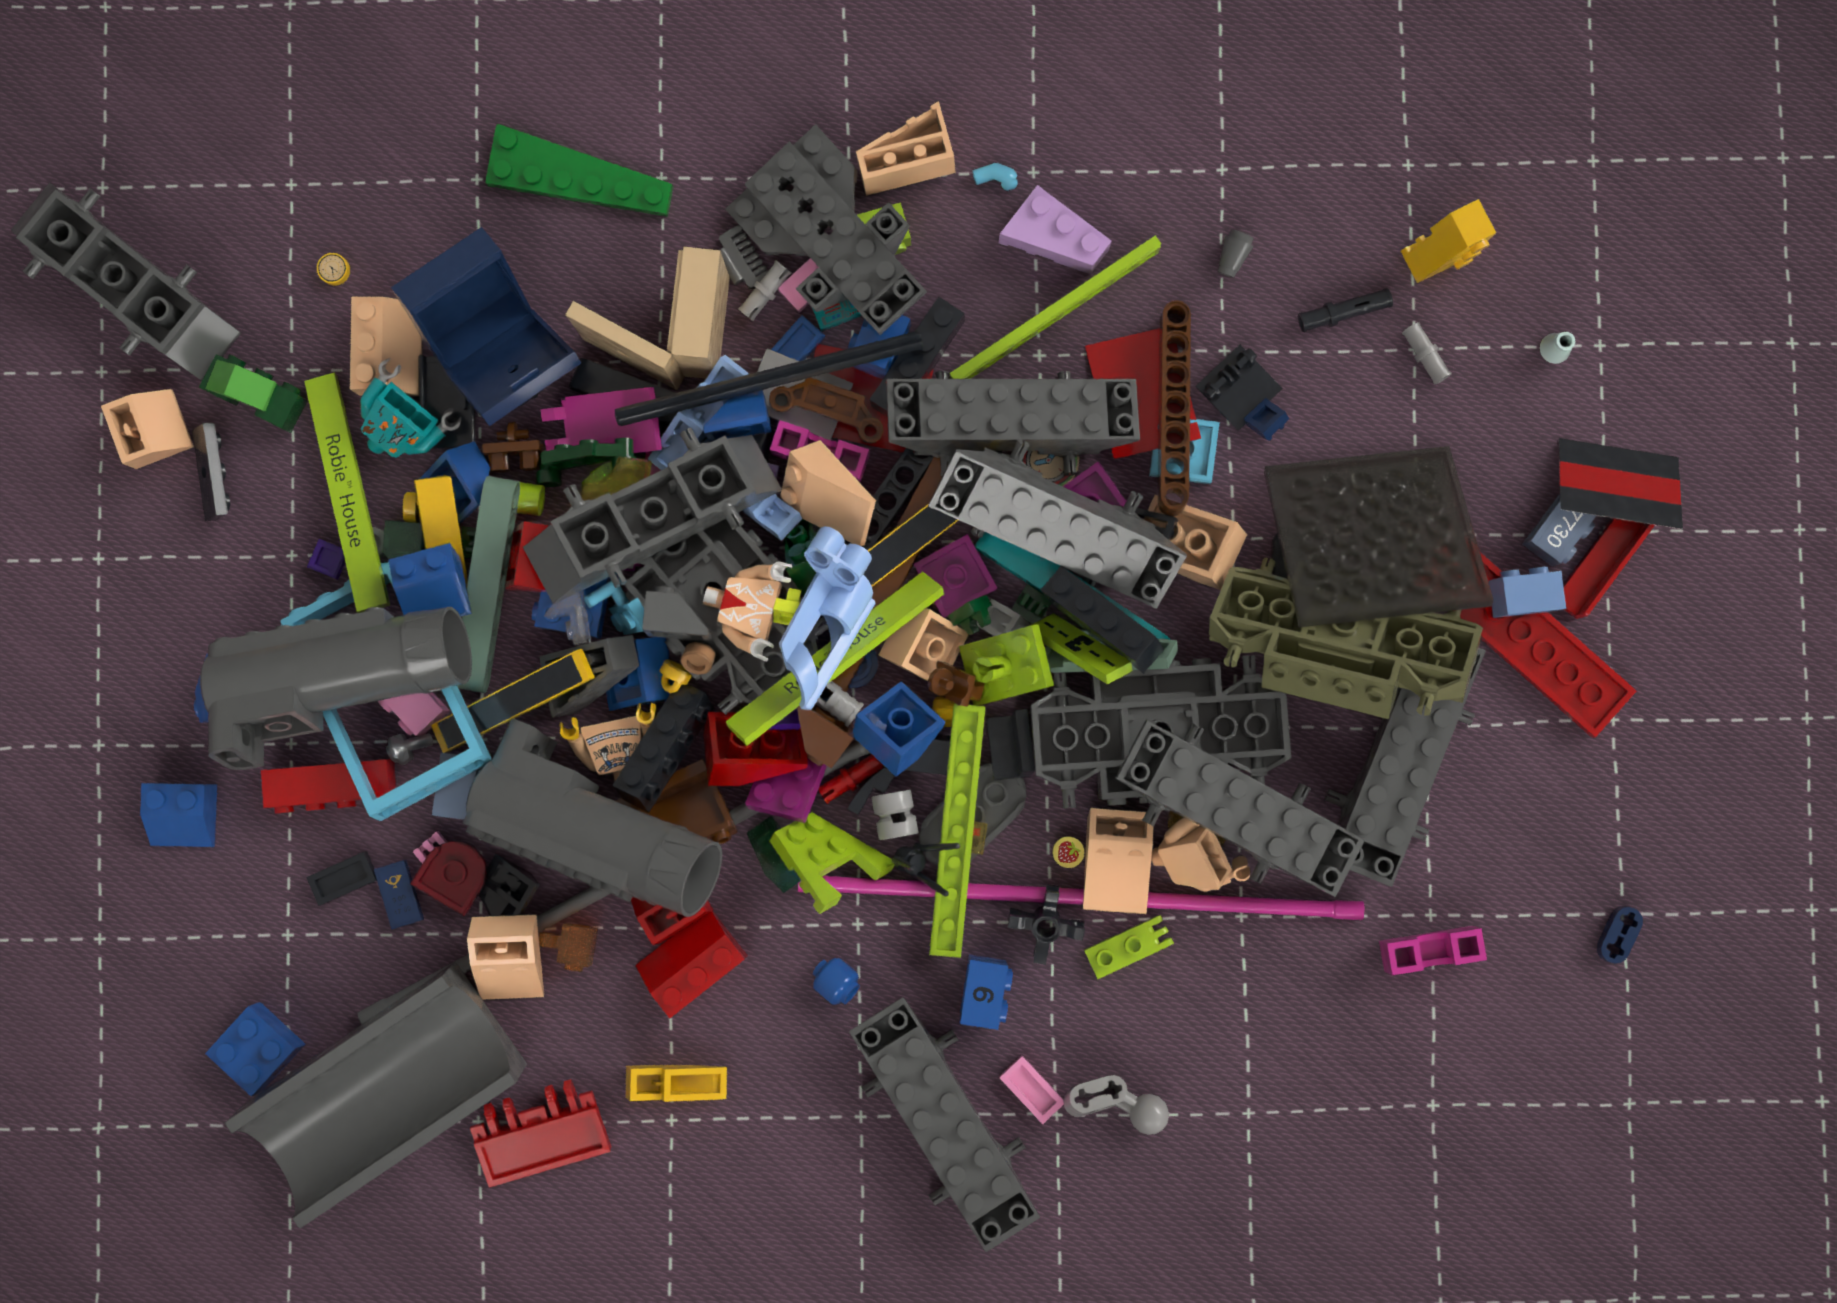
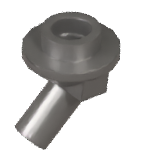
(400, 748)

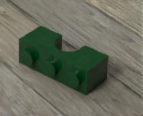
(284, 405)

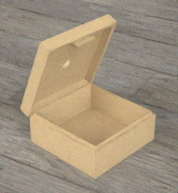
(694, 323)

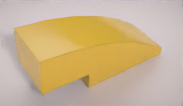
(675, 1082)

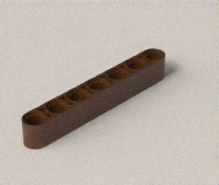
(1174, 393)

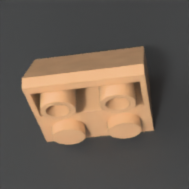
(147, 427)

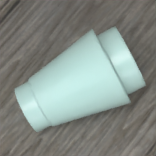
(1557, 346)

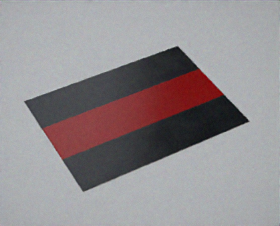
(1620, 483)

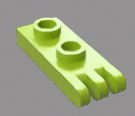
(1127, 947)

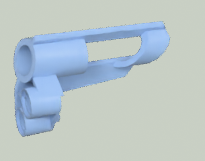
(839, 595)

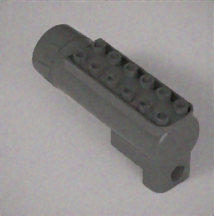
(286, 677)
(564, 825)

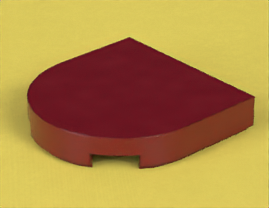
(453, 875)

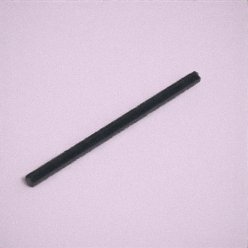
(768, 378)

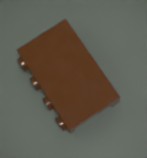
(693, 804)

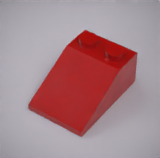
(520, 570)
(735, 764)

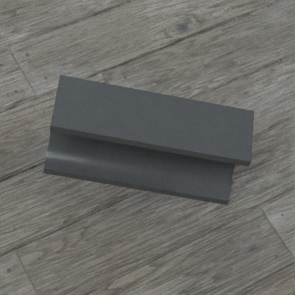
(382, 1091)

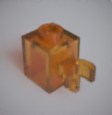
(574, 945)

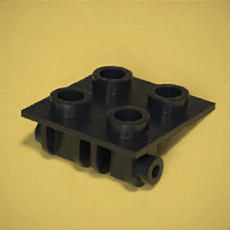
(1238, 386)

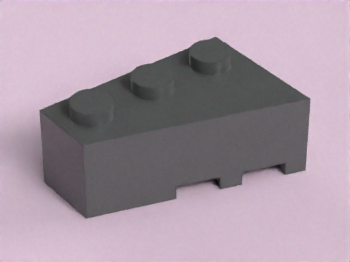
(610, 663)

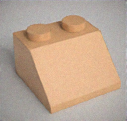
(923, 643)

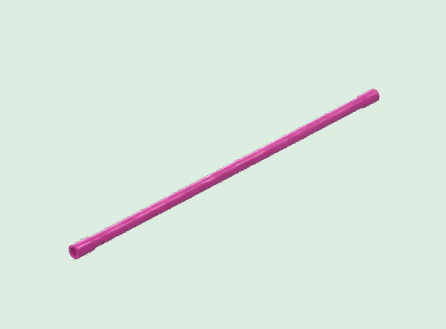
(1336, 909)

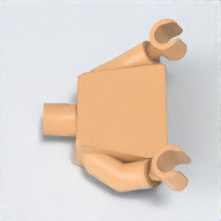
(1196, 858)

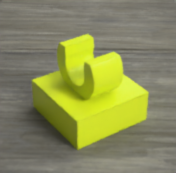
(785, 609)

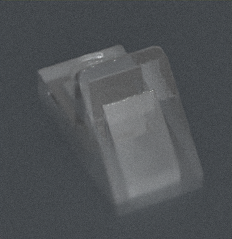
(578, 625)

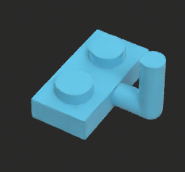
(626, 614)

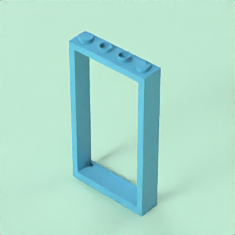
(424, 784)

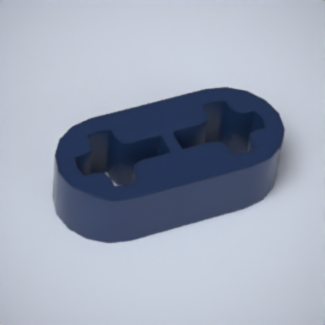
(1626, 937)

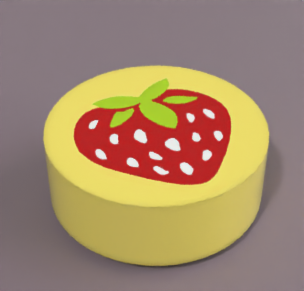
(1068, 852)

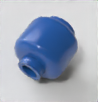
(835, 981)

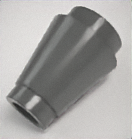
(1234, 252)

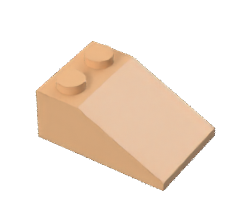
(827, 492)
(1207, 540)

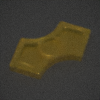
(625, 473)

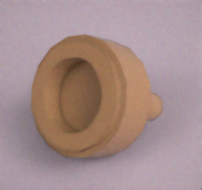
(698, 658)

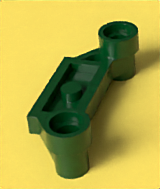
(584, 454)

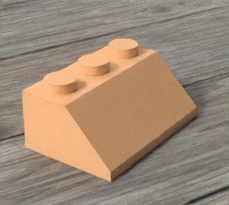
(382, 332)

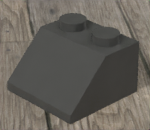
(671, 617)

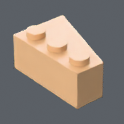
(907, 155)

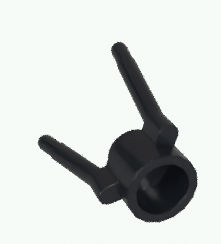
(913, 862)

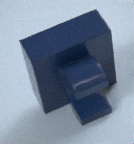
(1266, 419)

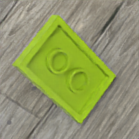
(1008, 664)

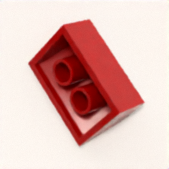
(690, 963)

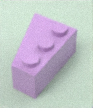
(1055, 232)

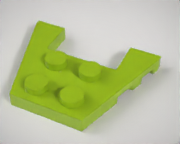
(821, 847)

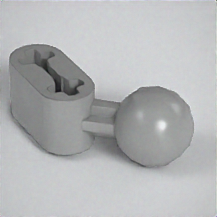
(1147, 1112)

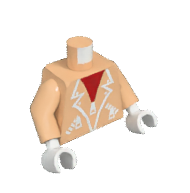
(748, 606)

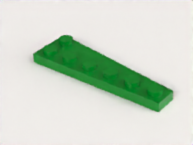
(551, 170)

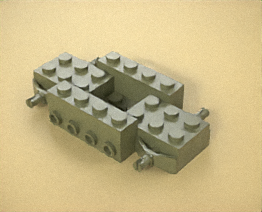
(1345, 662)

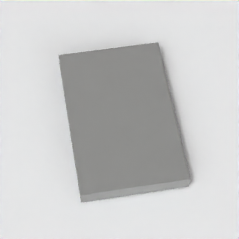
(817, 424)

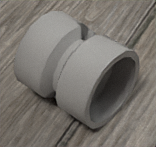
(893, 803)

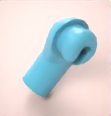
(997, 172)

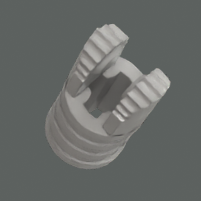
(840, 704)

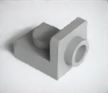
(1003, 620)

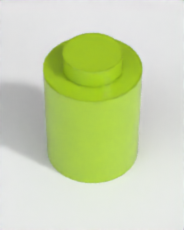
(531, 499)

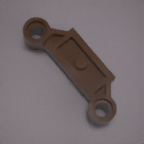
(829, 402)

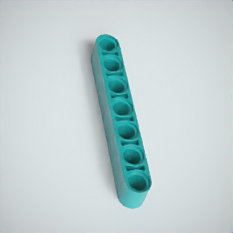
(1037, 570)

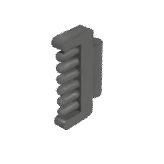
(736, 263)

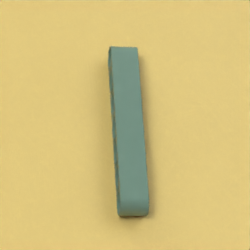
(489, 575)

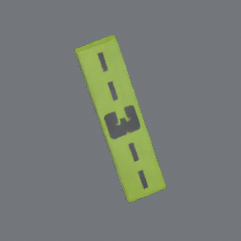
(1083, 649)

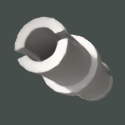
(764, 290)
(1426, 353)

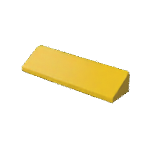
(439, 514)

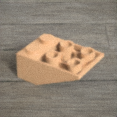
(1117, 861)
(506, 956)

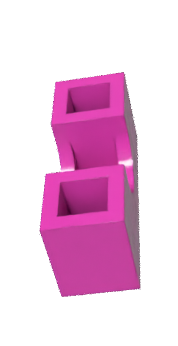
(791, 437)
(1433, 948)

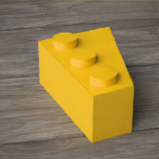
(1452, 242)

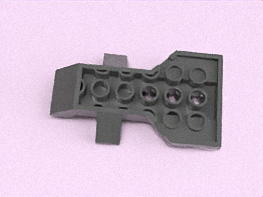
(855, 258)

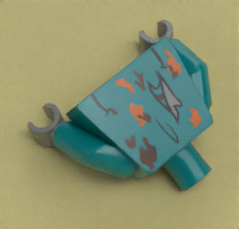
(398, 422)

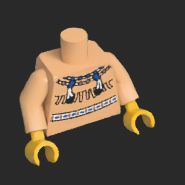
(609, 744)

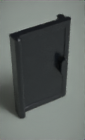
(439, 394)

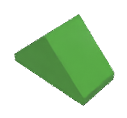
(241, 385)

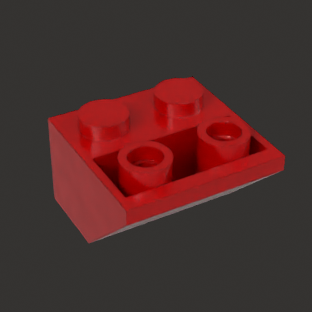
(661, 922)

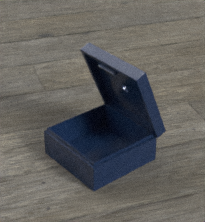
(483, 327)

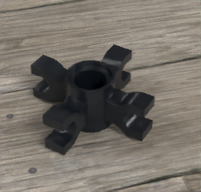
(1023, 920)

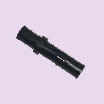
(1332, 313)

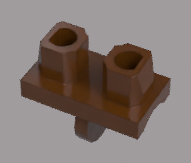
(527, 450)
(955, 684)

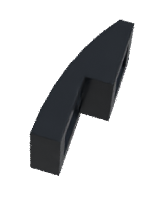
(879, 781)

